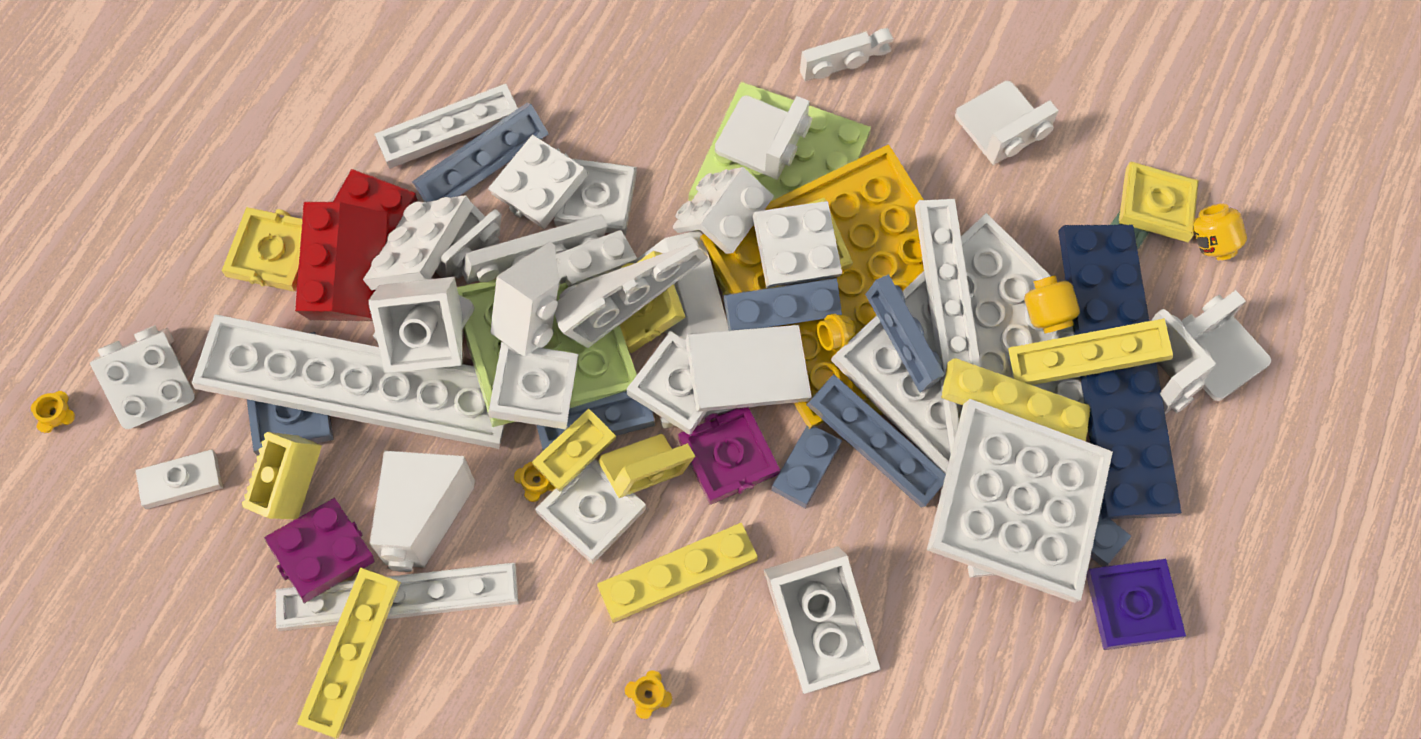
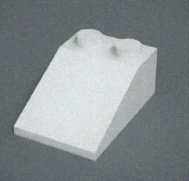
(822, 619)

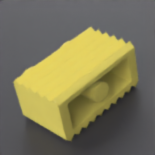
(281, 476)

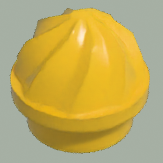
(835, 331)

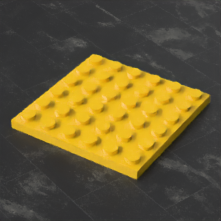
(878, 223)

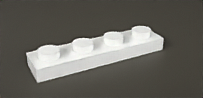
(445, 126)
(491, 261)

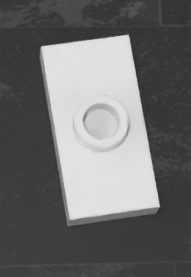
(179, 479)

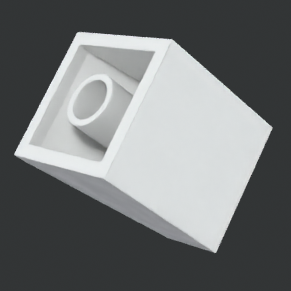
(417, 505)

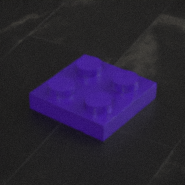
(1135, 604)

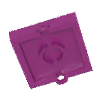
(729, 454)
(319, 550)

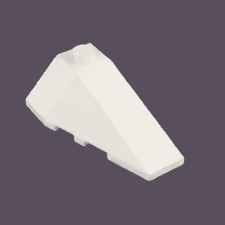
(696, 291)
(603, 303)

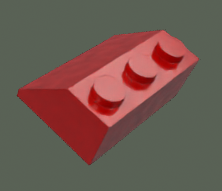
(334, 259)

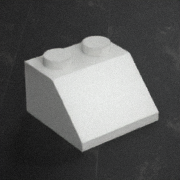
(527, 301)
(418, 324)

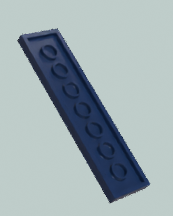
(1123, 402)

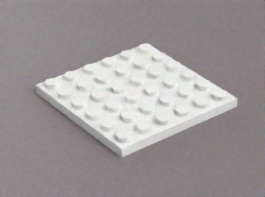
(997, 279)

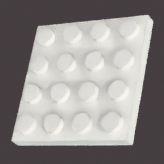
(1020, 501)

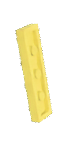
(1091, 352)
(1029, 402)
(677, 572)
(349, 653)

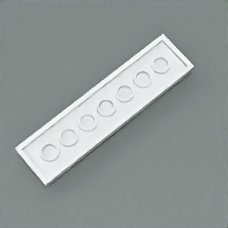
(341, 381)

